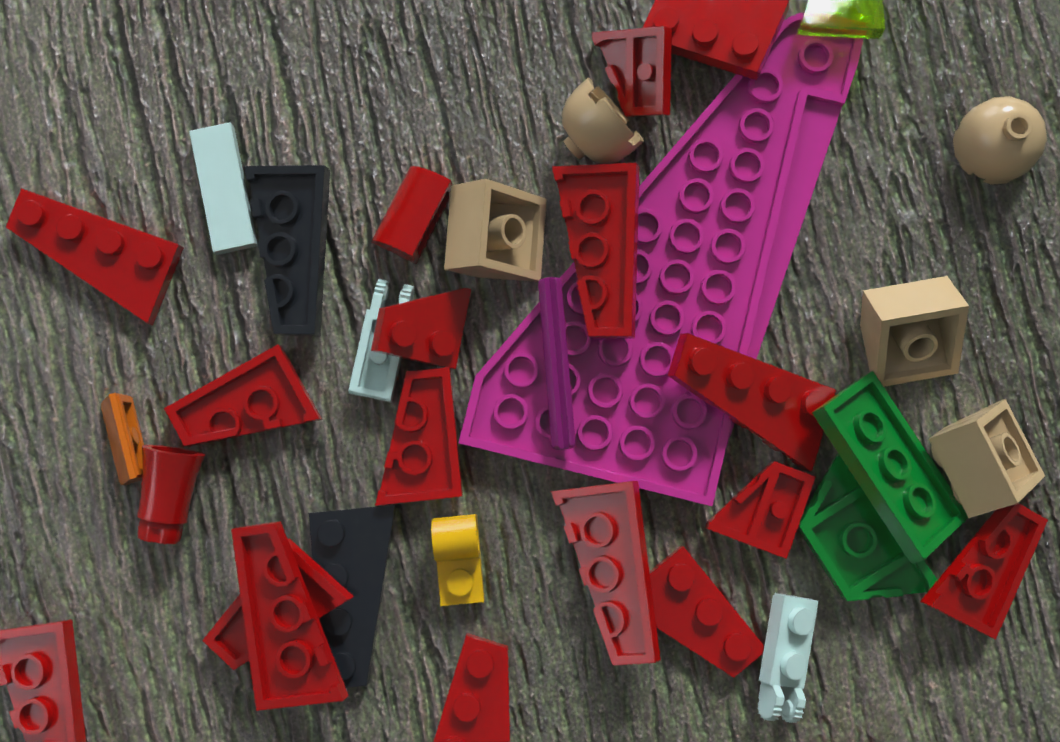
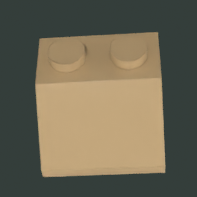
(495, 231)
(913, 330)
(987, 459)

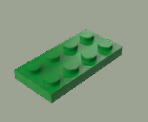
(891, 466)

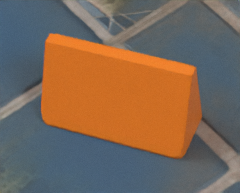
(124, 436)

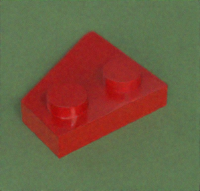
(424, 328)
(766, 509)

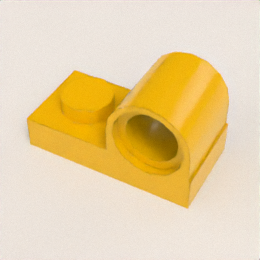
(458, 559)

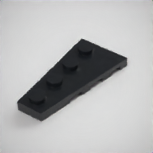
(292, 232)
(355, 552)

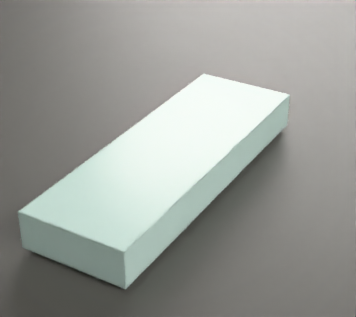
(223, 188)

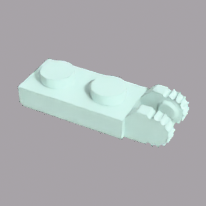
(374, 372)
(786, 657)

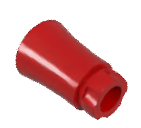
(166, 491)

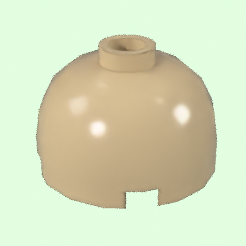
(597, 126)
(1000, 139)

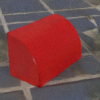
(413, 213)

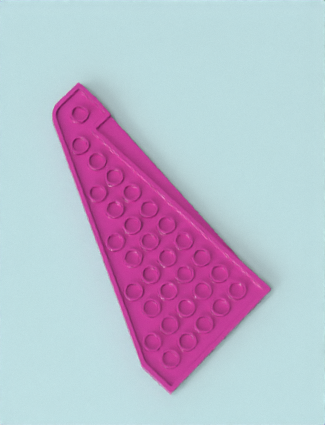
(709, 264)

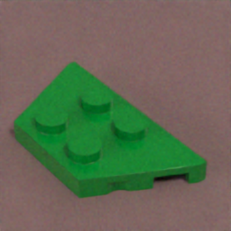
(856, 543)

